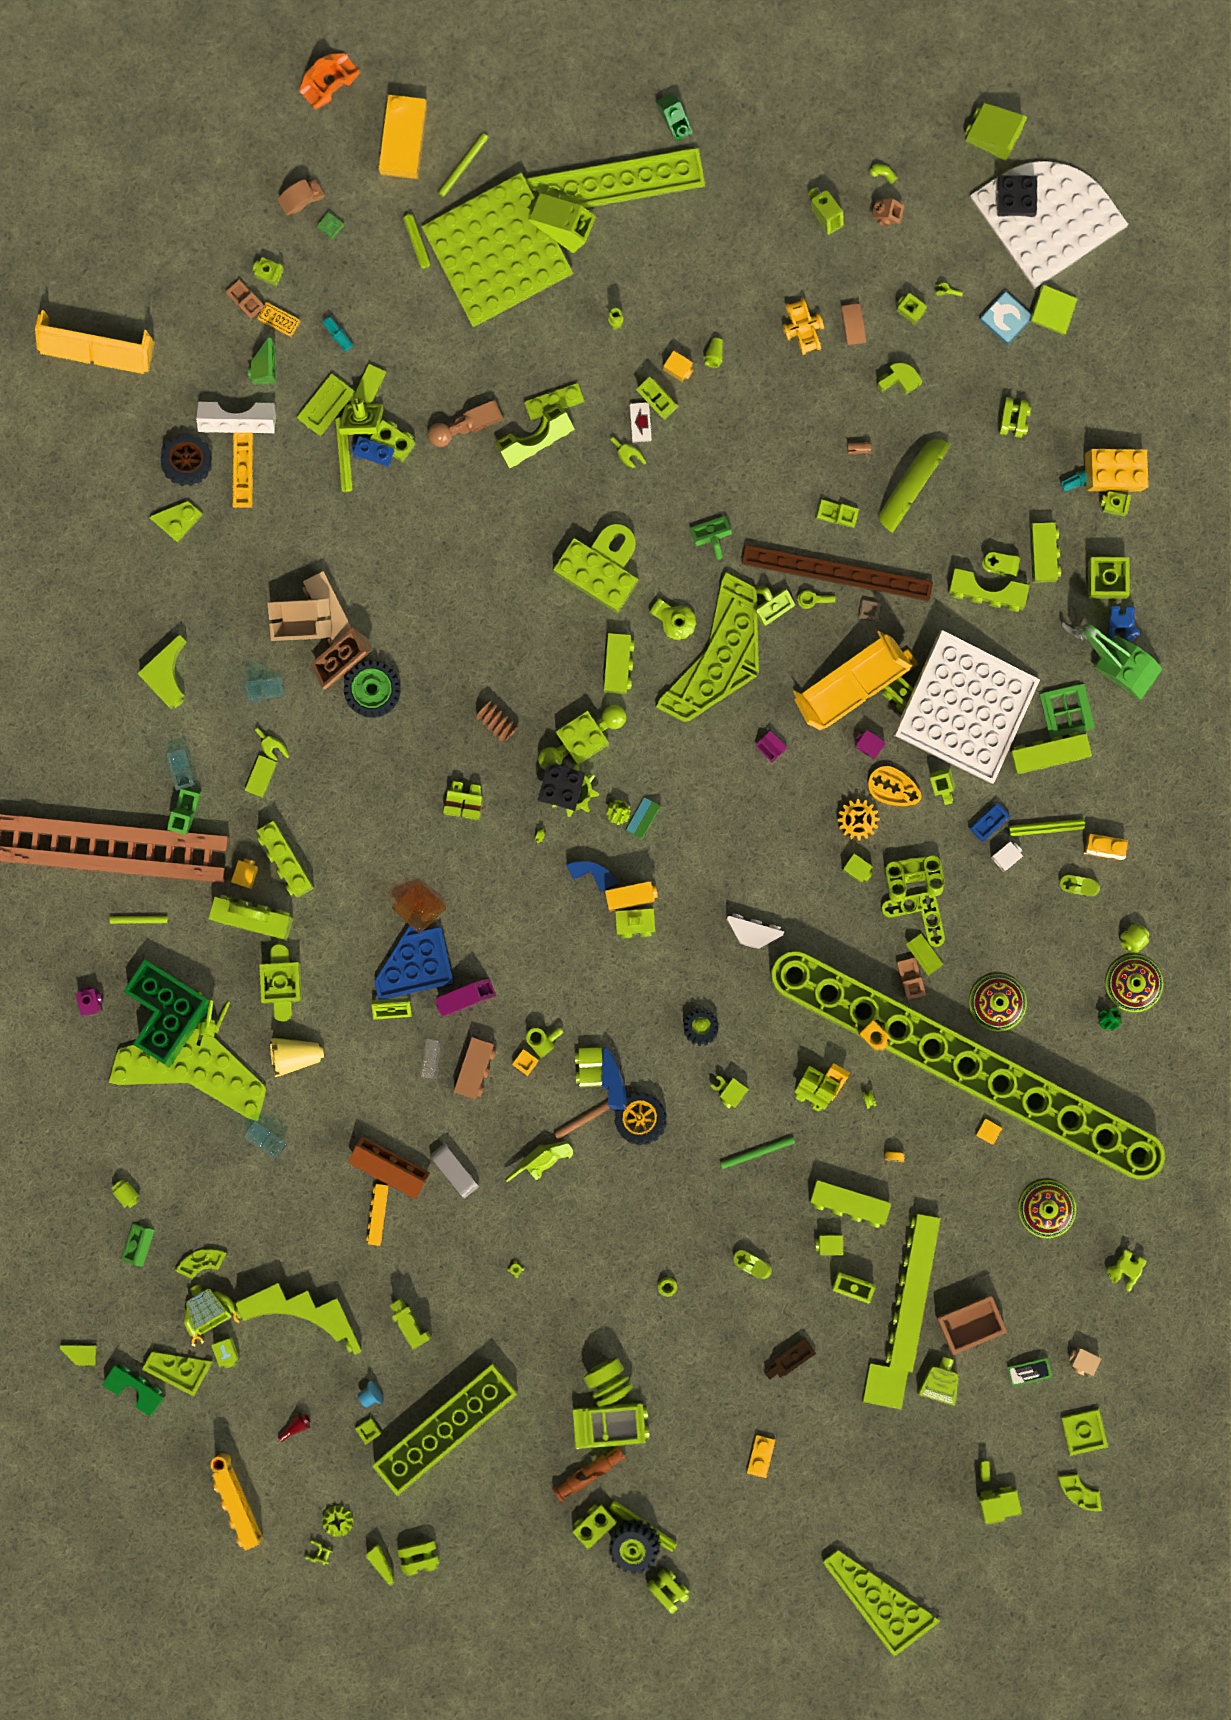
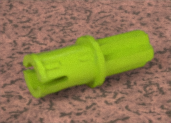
(616, 318)

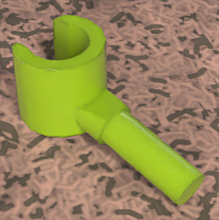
(945, 289)

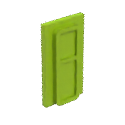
(326, 405)

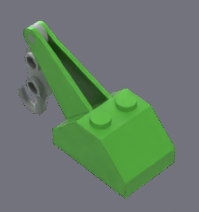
(1120, 660)

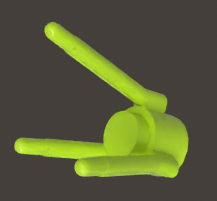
(207, 1026)

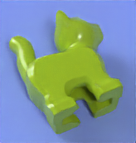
(1126, 1266)

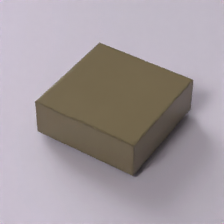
(869, 610)

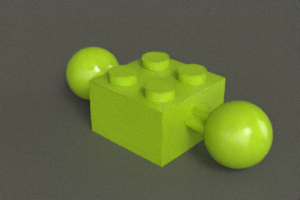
(583, 737)

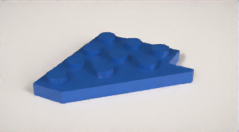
(415, 965)

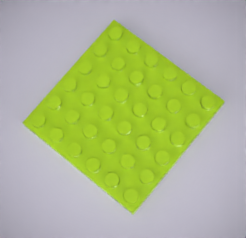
(495, 251)

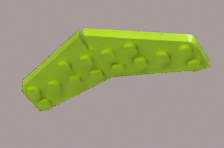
(719, 668)
(203, 1066)

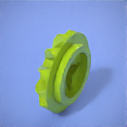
(342, 1513)

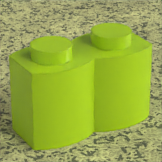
(589, 1067)

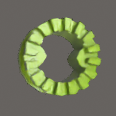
(868, 1099)

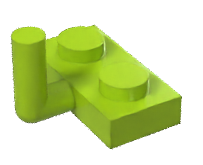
(774, 605)

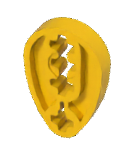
(886, 796)

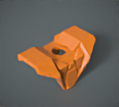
(313, 83)

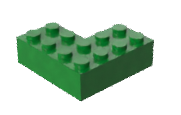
(175, 1011)

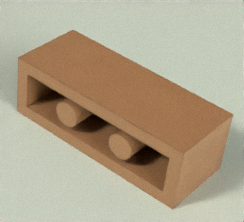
(475, 1068)

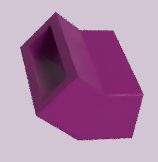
(771, 746)

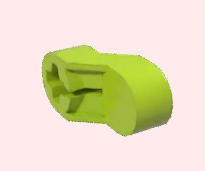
(1071, 884)
(761, 1268)

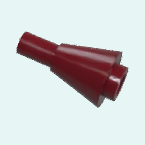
(298, 1424)

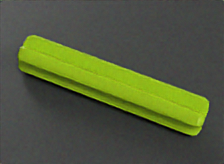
(416, 241)

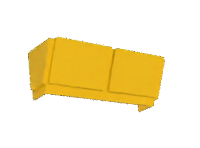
(94, 348)
(853, 683)

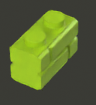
(853, 1287)

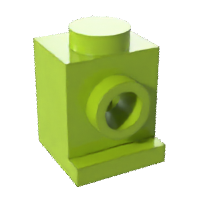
(272, 276)
(918, 308)
(1109, 507)

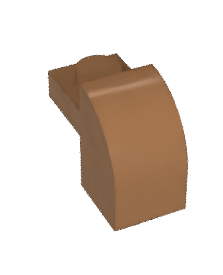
(299, 195)

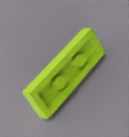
(565, 397)

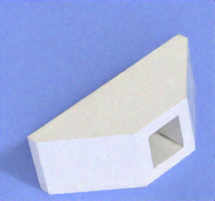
(753, 932)

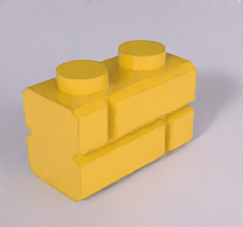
(1105, 847)

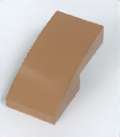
(245, 299)
(853, 323)
(911, 978)

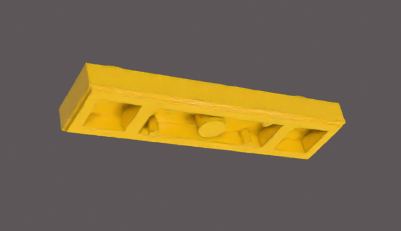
(242, 470)

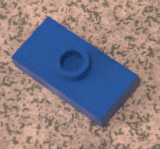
(989, 822)

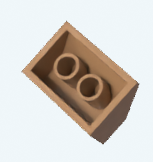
(341, 657)

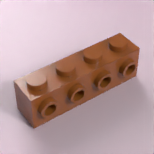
(388, 1167)

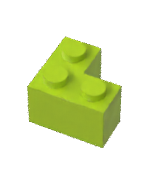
(998, 1505)

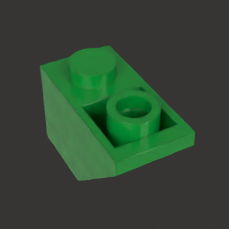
(674, 116)

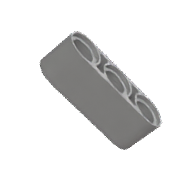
(454, 1171)

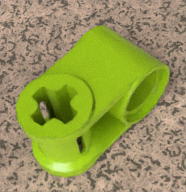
(1003, 564)

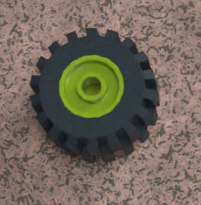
(634, 1546)

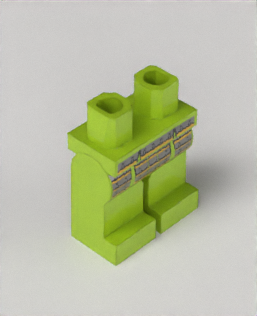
(408, 1324)

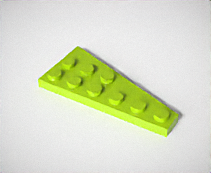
(888, 1611)

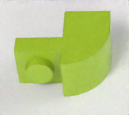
(903, 375)

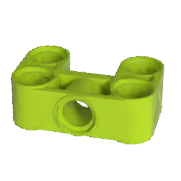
(913, 871)

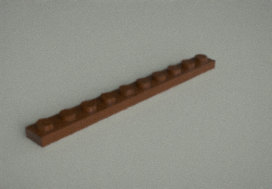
(837, 573)

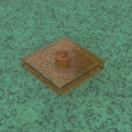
(419, 907)

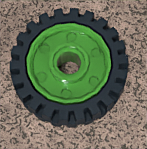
(372, 674)

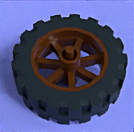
(186, 443)

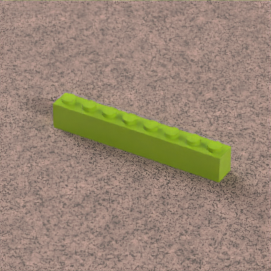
(914, 1292)

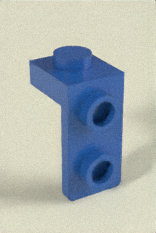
(372, 451)

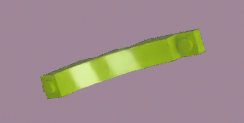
(327, 1316)

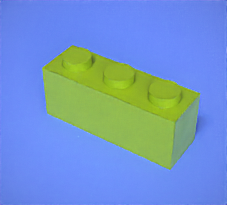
(1045, 552)
(618, 663)

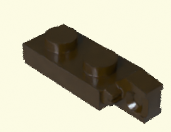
(790, 1359)

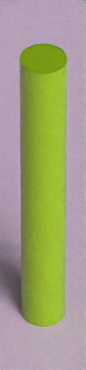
(138, 919)

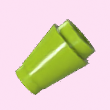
(714, 354)

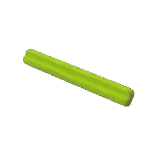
(344, 459)
(1047, 827)
(627, 1515)

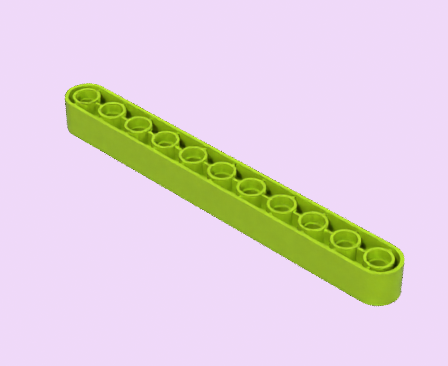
(986, 1067)

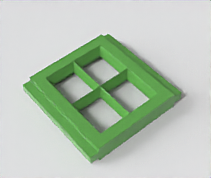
(1050, 715)

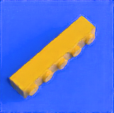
(377, 1214)

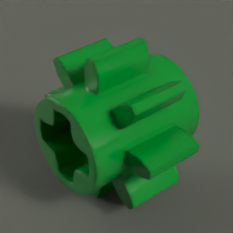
(1110, 1018)

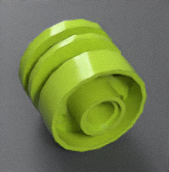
(607, 1380)

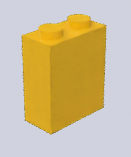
(631, 896)

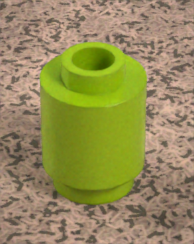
(125, 1193)

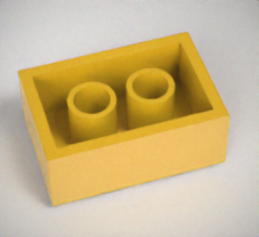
(1116, 470)

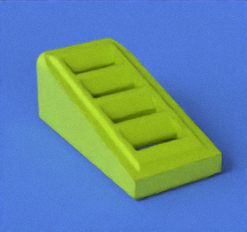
(380, 1563)

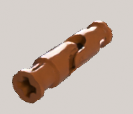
(595, 1469)

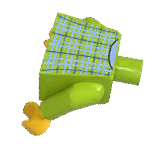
(206, 1311)

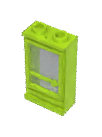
(610, 1425)

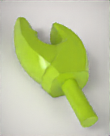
(626, 451)
(270, 743)

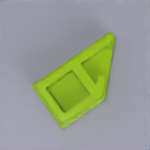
(81, 1353)

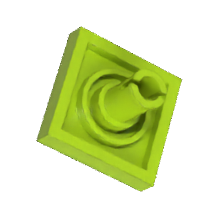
(361, 418)

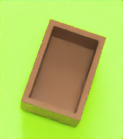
(971, 1324)

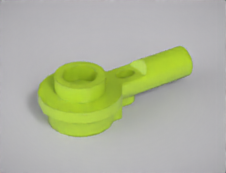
(807, 599)

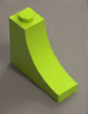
(161, 674)

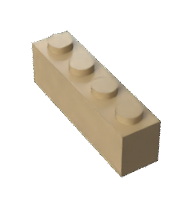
(320, 588)

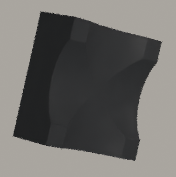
(1017, 196)
(561, 786)

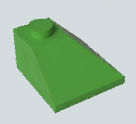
(264, 364)

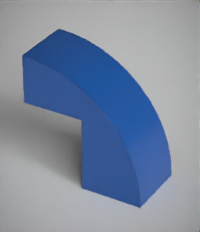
(602, 876)

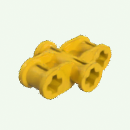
(803, 326)

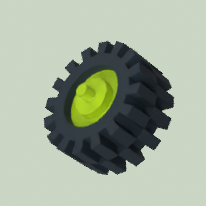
(701, 1027)

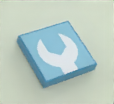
(1006, 318)

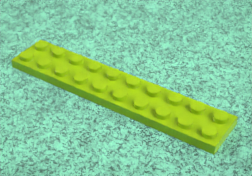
(623, 179)

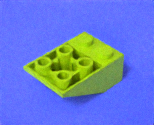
(562, 221)

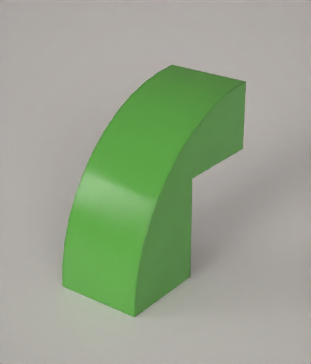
(184, 813)

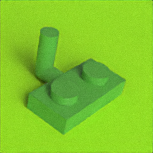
(711, 532)

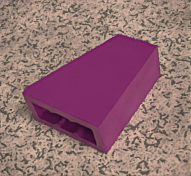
(465, 997)

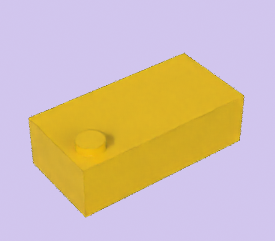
(403, 136)

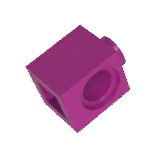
(869, 744)

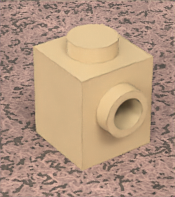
(1084, 1361)

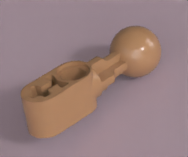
(471, 421)

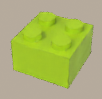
(1108, 578)

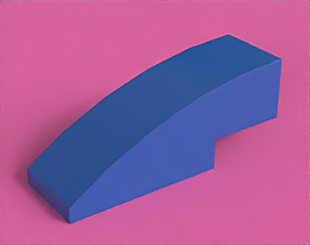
(613, 1081)

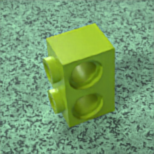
(657, 398)
(394, 439)
(598, 1529)

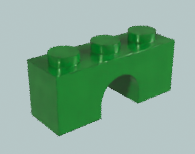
(149, 1396)

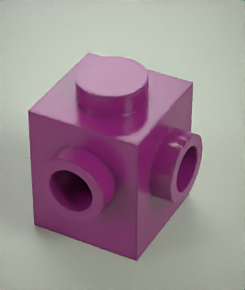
(89, 1001)

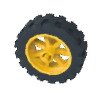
(650, 1134)

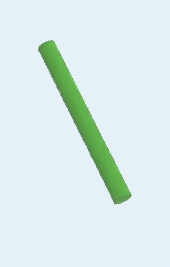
(757, 1152)

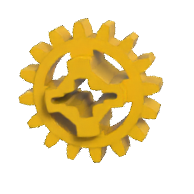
(851, 813)

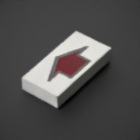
(640, 422)

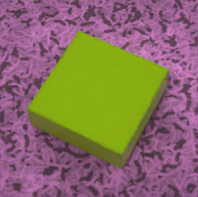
(368, 1430)
(984, 1470)

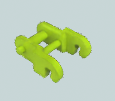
(324, 1561)

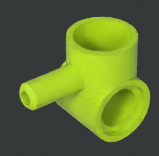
(546, 1043)

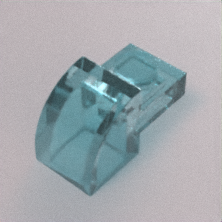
(263, 690)
(180, 769)
(265, 1139)

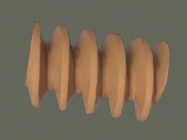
(496, 722)

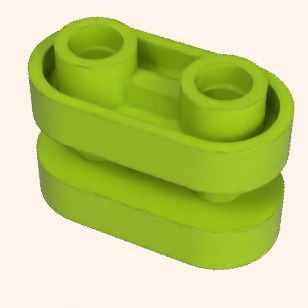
(1020, 426)
(428, 1562)
(680, 1591)

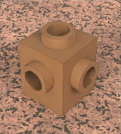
(887, 211)

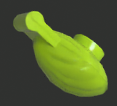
(669, 615)

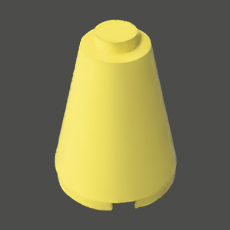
(293, 1055)

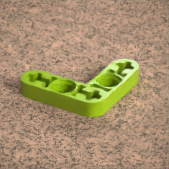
(919, 907)

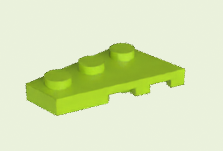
(178, 1371)

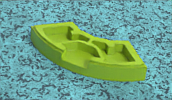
(201, 1260)
(1079, 1494)

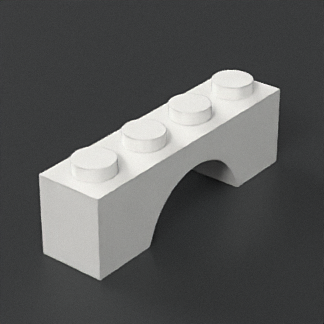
(258, 419)

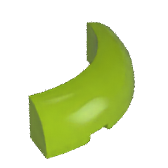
(912, 483)

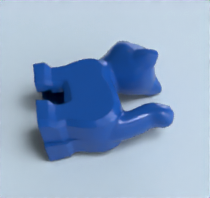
(1126, 621)

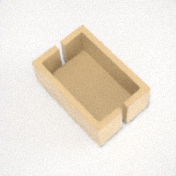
(300, 619)

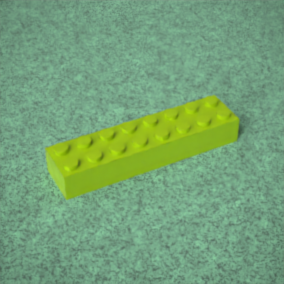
(445, 1429)

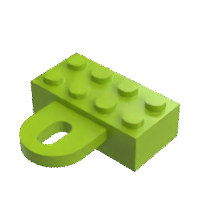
(598, 569)
(250, 918)

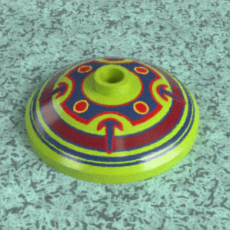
(1121, 988)
(984, 1007)
(1033, 1209)

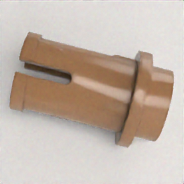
(859, 448)

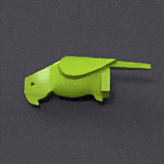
(542, 1158)

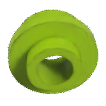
(672, 1282)

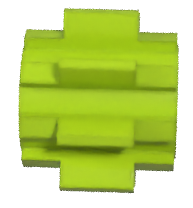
(618, 812)

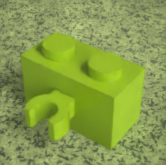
(635, 922)

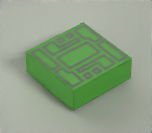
(330, 225)

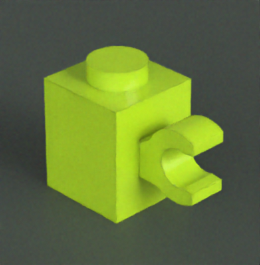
(943, 784)
(732, 1092)

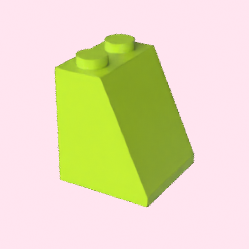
(995, 130)

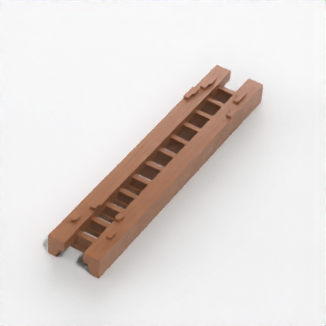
(113, 833)

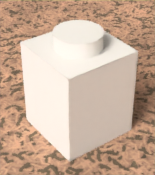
(1007, 856)

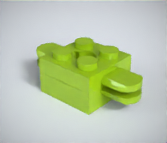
(281, 983)

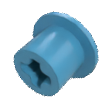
(370, 1395)

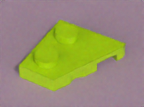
(177, 520)

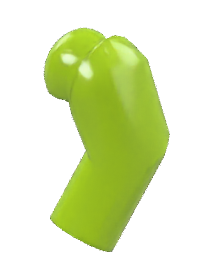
(883, 170)

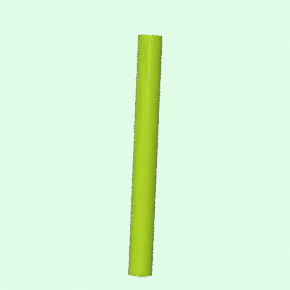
(462, 166)

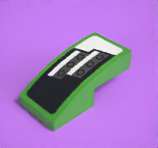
(1030, 1371)

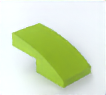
(837, 513)

